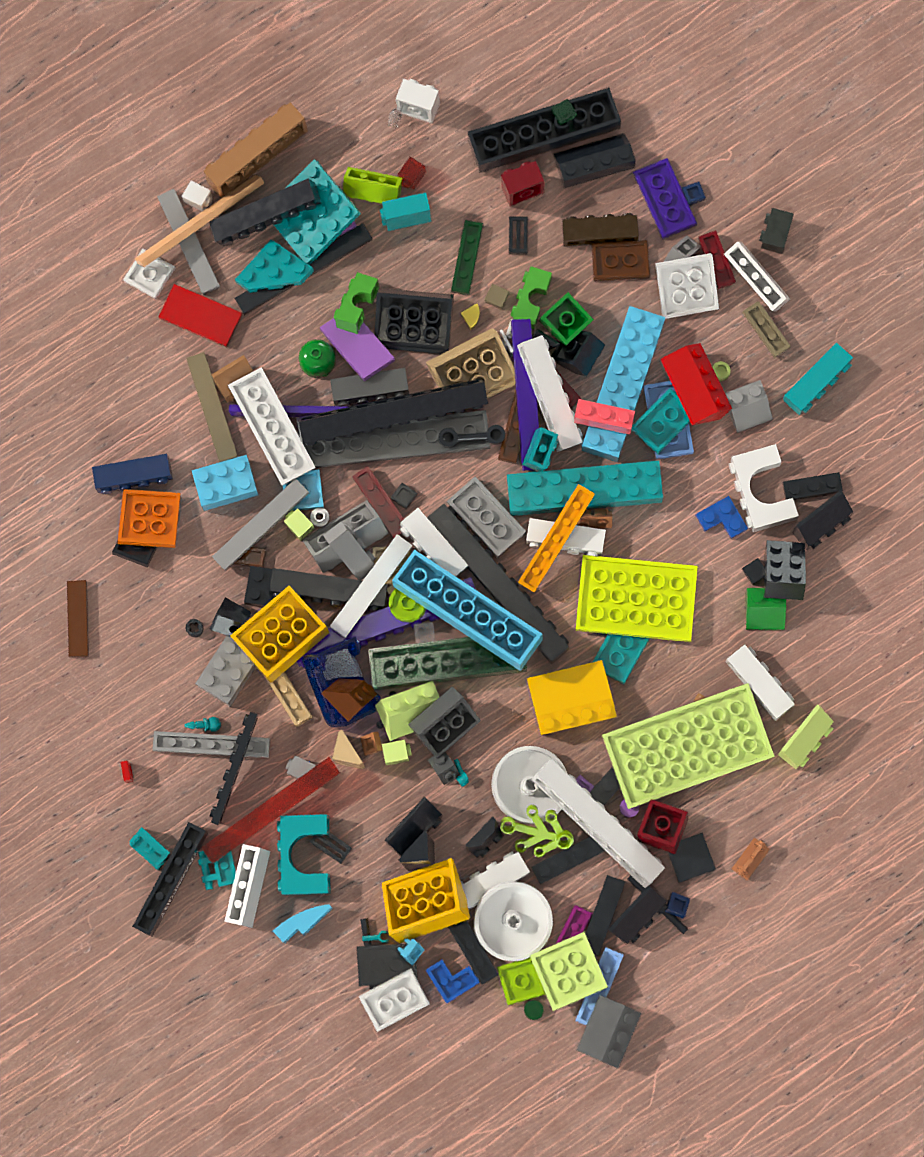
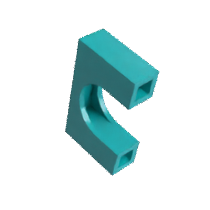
(291, 830)

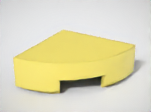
(471, 316)

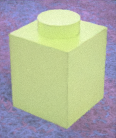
(298, 524)
(396, 752)

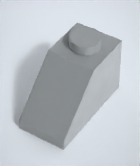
(683, 249)

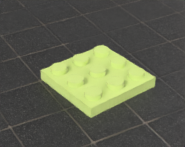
(568, 971)

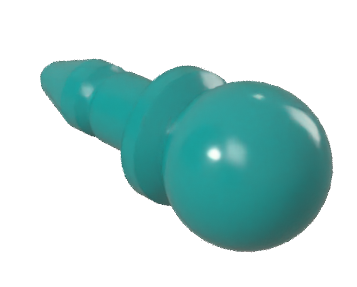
(212, 724)

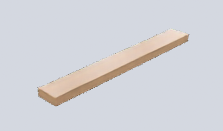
(199, 221)

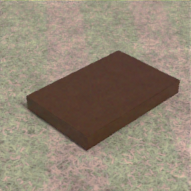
(620, 260)

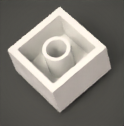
(418, 100)

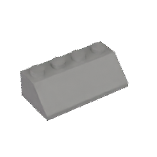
(364, 523)

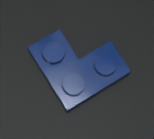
(725, 513)
(451, 986)

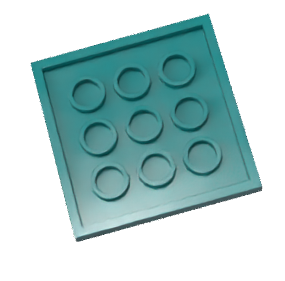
(317, 228)

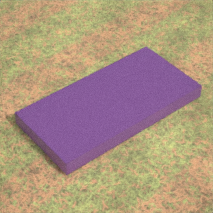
(360, 350)

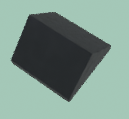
(419, 854)

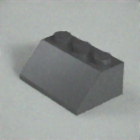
(608, 1031)

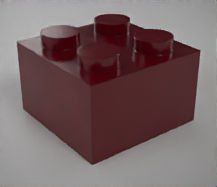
(522, 183)
(663, 826)

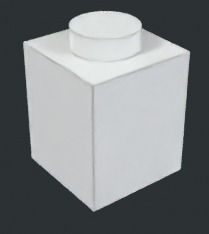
(197, 196)

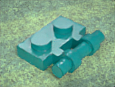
(224, 870)

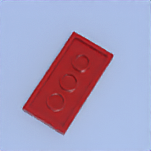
(200, 315)

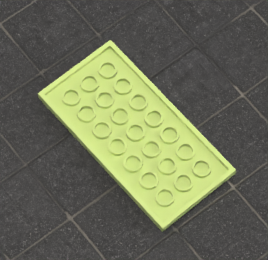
(687, 745)

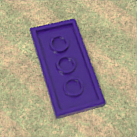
(665, 198)

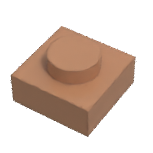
(371, 743)

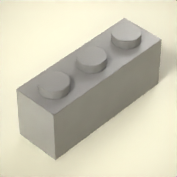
(350, 550)

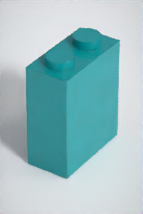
(405, 212)

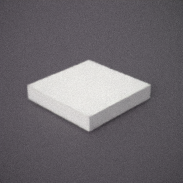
(151, 277)

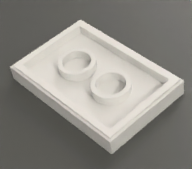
(394, 1000)

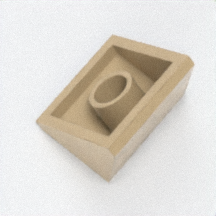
(345, 754)

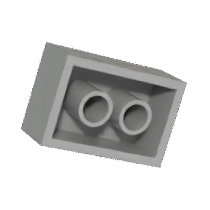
(226, 672)

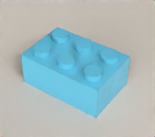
(225, 482)

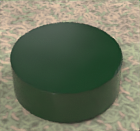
(533, 1010)

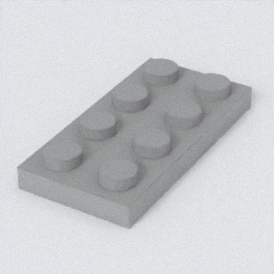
(486, 517)

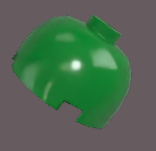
(317, 358)

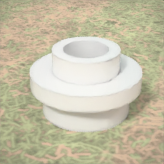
(319, 523)

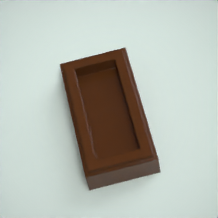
(252, 557)

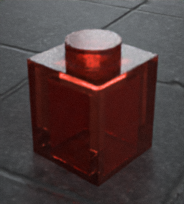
(412, 173)

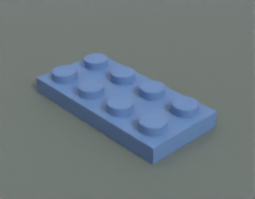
(682, 443)

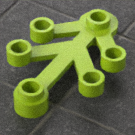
(539, 833)

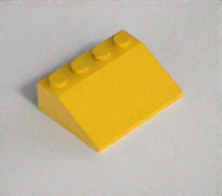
(280, 634)
(571, 697)
(424, 901)

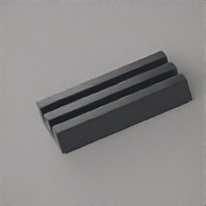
(518, 250)
(344, 854)

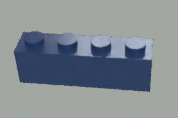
(132, 473)

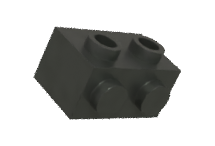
(777, 230)

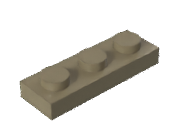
(766, 329)

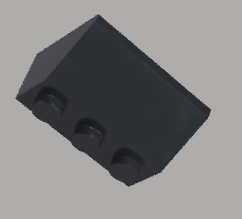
(823, 521)
(420, 819)
(639, 915)

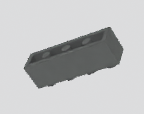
(378, 387)

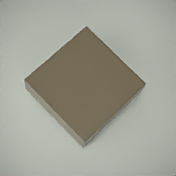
(496, 296)

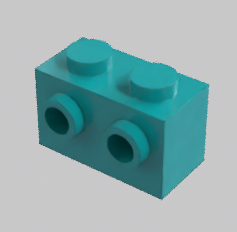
(540, 449)

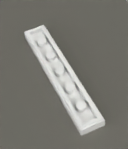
(371, 586)

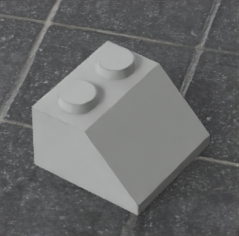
(749, 406)

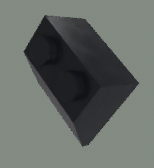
(579, 353)

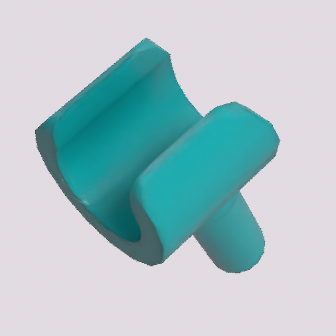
(462, 778)
(375, 937)

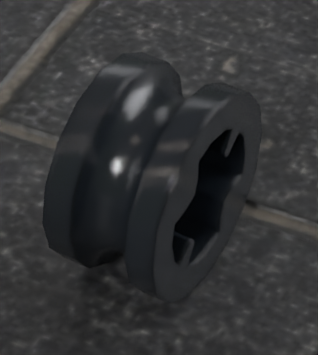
(188, 628)

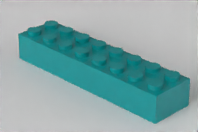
(611, 484)

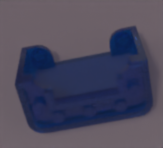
(327, 666)

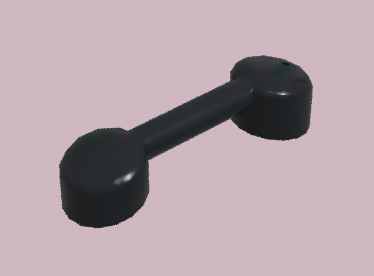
(494, 435)

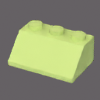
(404, 707)
(807, 738)

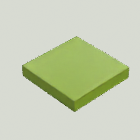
(520, 981)

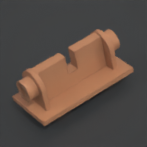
(601, 519)
(750, 858)

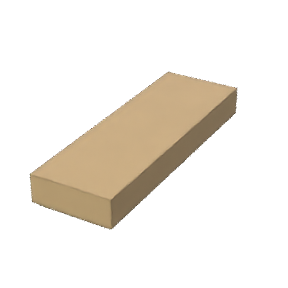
(290, 700)

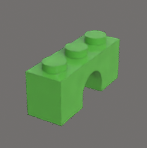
(535, 282)
(361, 289)

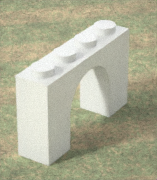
(760, 514)

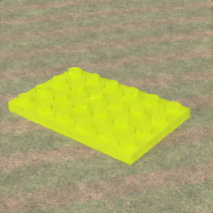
(636, 598)

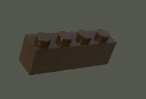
(599, 229)

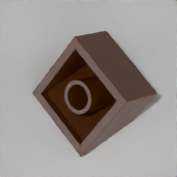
(349, 696)

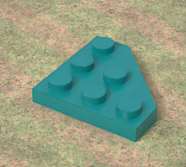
(273, 269)

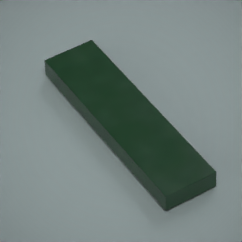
(467, 257)

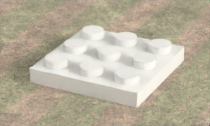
(687, 286)

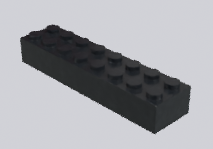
(541, 132)

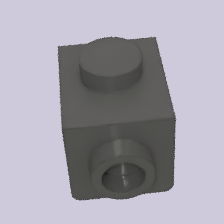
(444, 768)

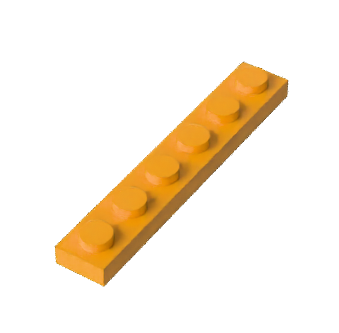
(556, 538)

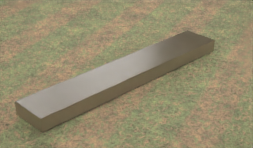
(212, 407)

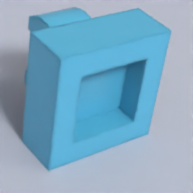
(411, 951)

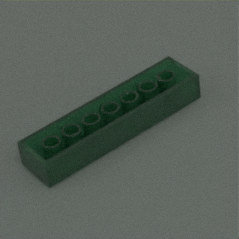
(434, 662)

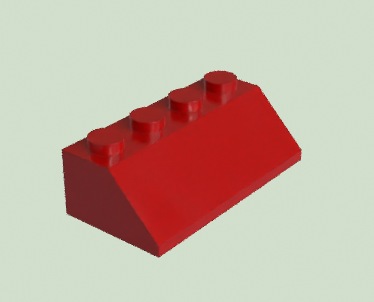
(696, 384)

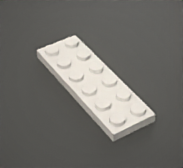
(271, 426)

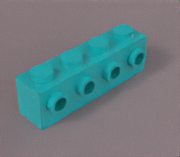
(818, 378)

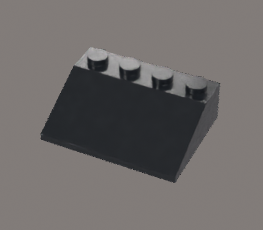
(414, 320)

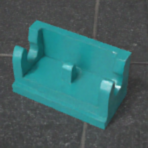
(149, 848)

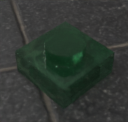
(563, 111)

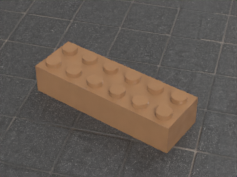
(255, 150)

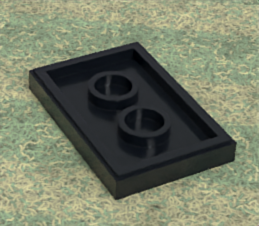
(381, 963)

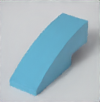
(301, 922)

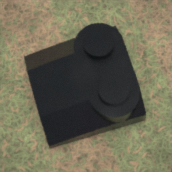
(482, 840)

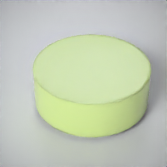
(721, 370)

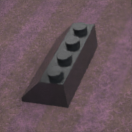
(594, 160)

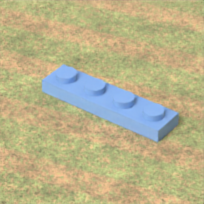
(608, 965)

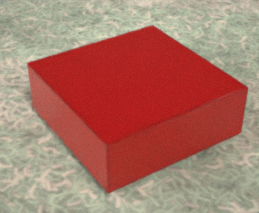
(127, 771)

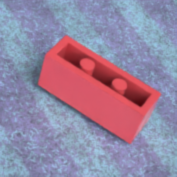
(604, 416)

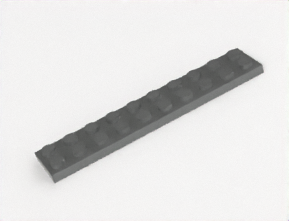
(400, 441)

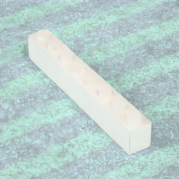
(598, 823)

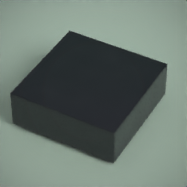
(404, 495)
(754, 571)

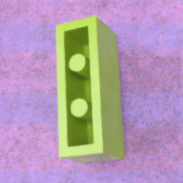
(371, 185)

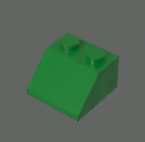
(566, 319)
(764, 612)

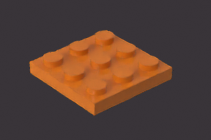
(149, 518)

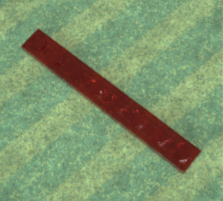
(271, 810)

